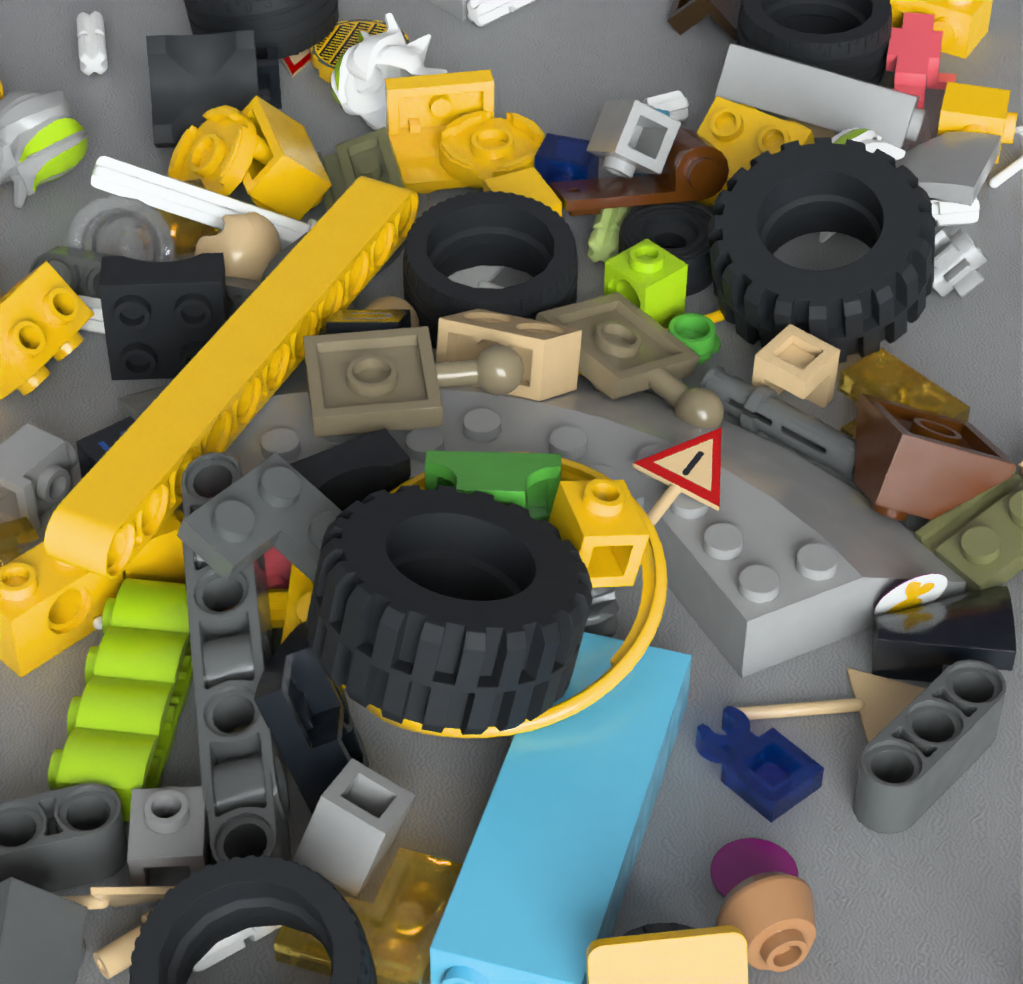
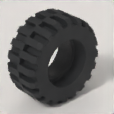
(823, 191)
(448, 609)

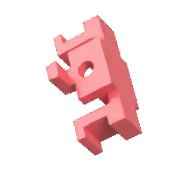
(916, 56)

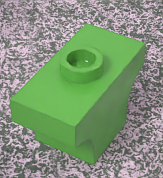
(510, 477)

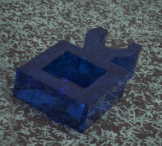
(763, 769)

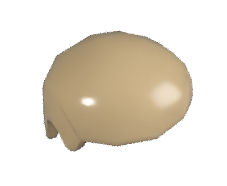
(247, 245)

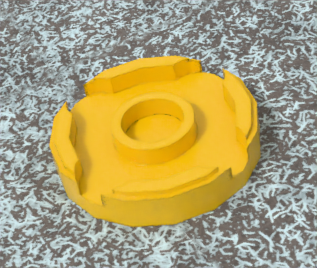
(488, 147)
(216, 151)

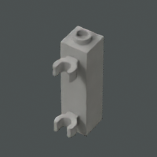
(818, 95)

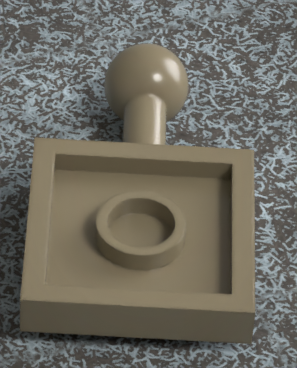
(631, 353)
(392, 380)

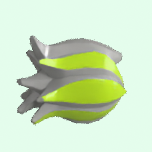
(37, 140)

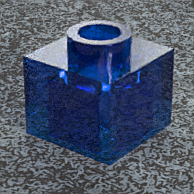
(565, 159)

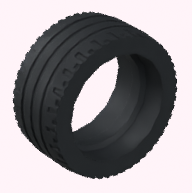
(279, 23)
(826, 34)
(488, 232)
(242, 896)

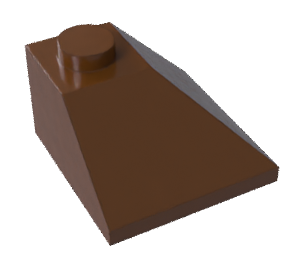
(921, 460)

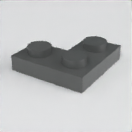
(257, 512)

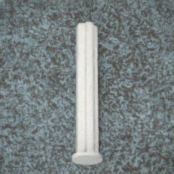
(184, 198)

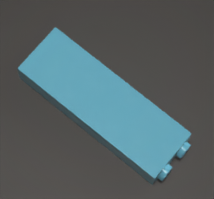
(564, 828)

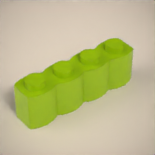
(132, 693)

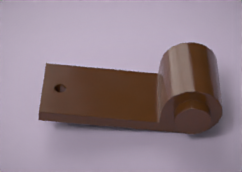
(691, 173)

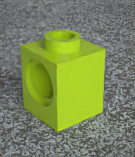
(649, 279)

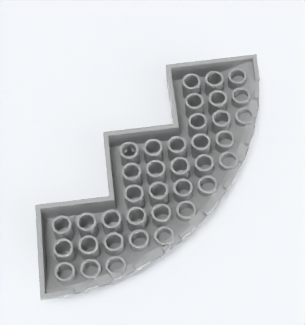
(765, 577)

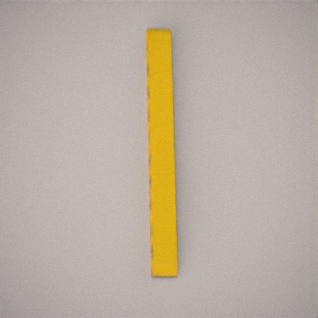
(228, 380)

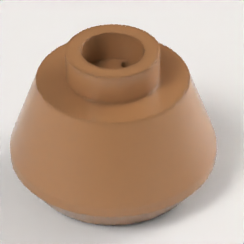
(775, 918)

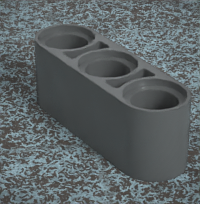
(928, 746)
(63, 837)

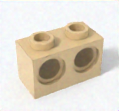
(546, 349)

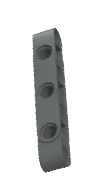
(229, 651)

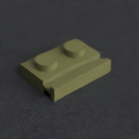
(366, 156)
(981, 536)

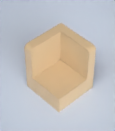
(798, 365)

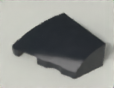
(924, 638)
(307, 717)

